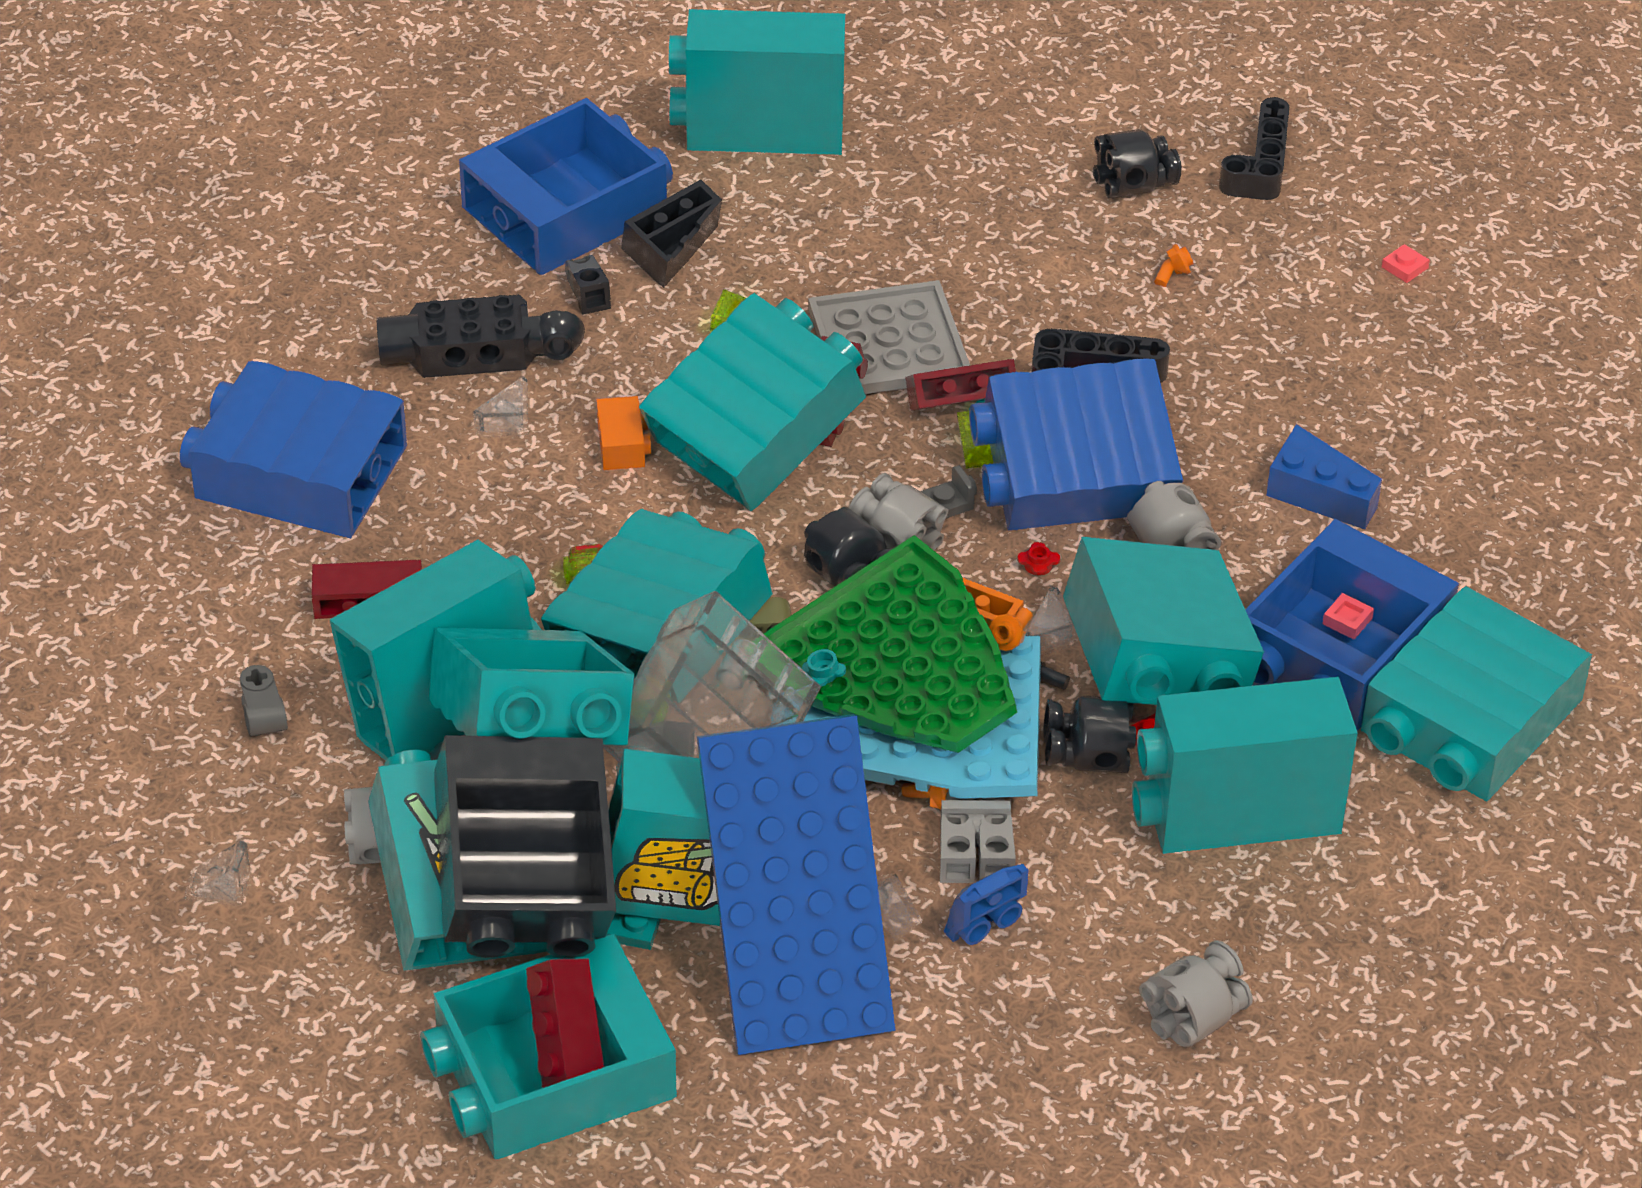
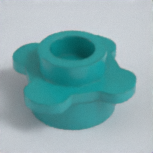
(823, 666)

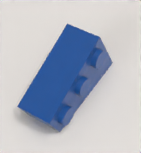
(1323, 480)

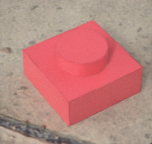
(1405, 263)
(1348, 616)

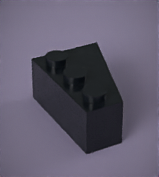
(672, 231)

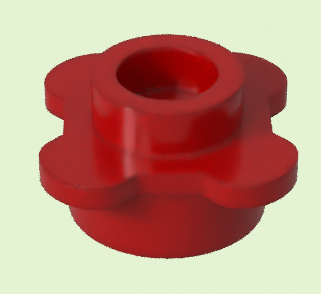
(1038, 559)

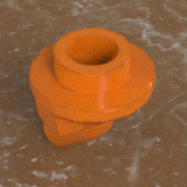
(1177, 261)
(1009, 629)
(935, 794)

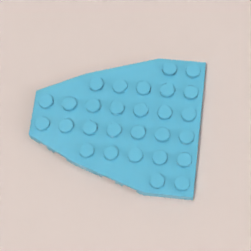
(992, 767)

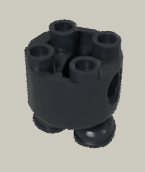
(1134, 163)
(841, 545)
(1095, 734)

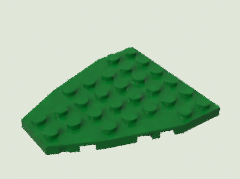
(911, 651)

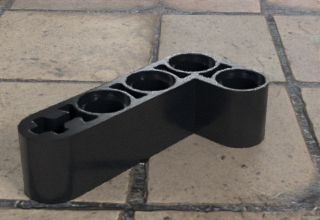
(1260, 174)
(1076, 348)

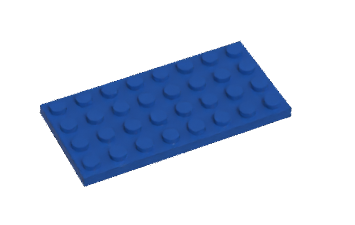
(796, 883)

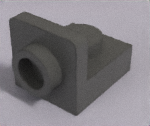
(956, 494)

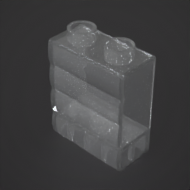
(709, 678)

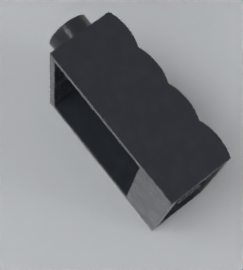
(524, 843)

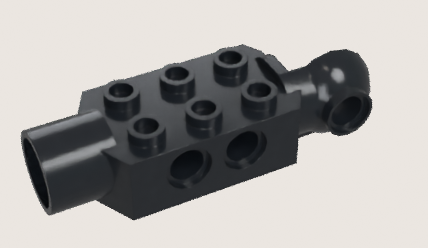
(476, 336)

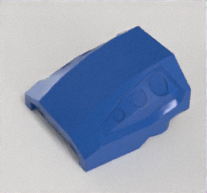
(986, 901)

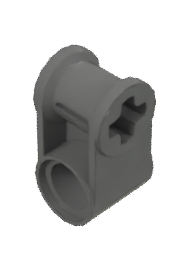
(261, 701)

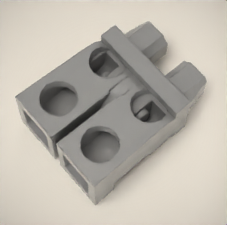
(972, 825)

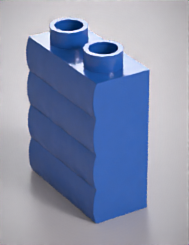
(563, 184)
(1074, 442)
(296, 448)
(1352, 563)

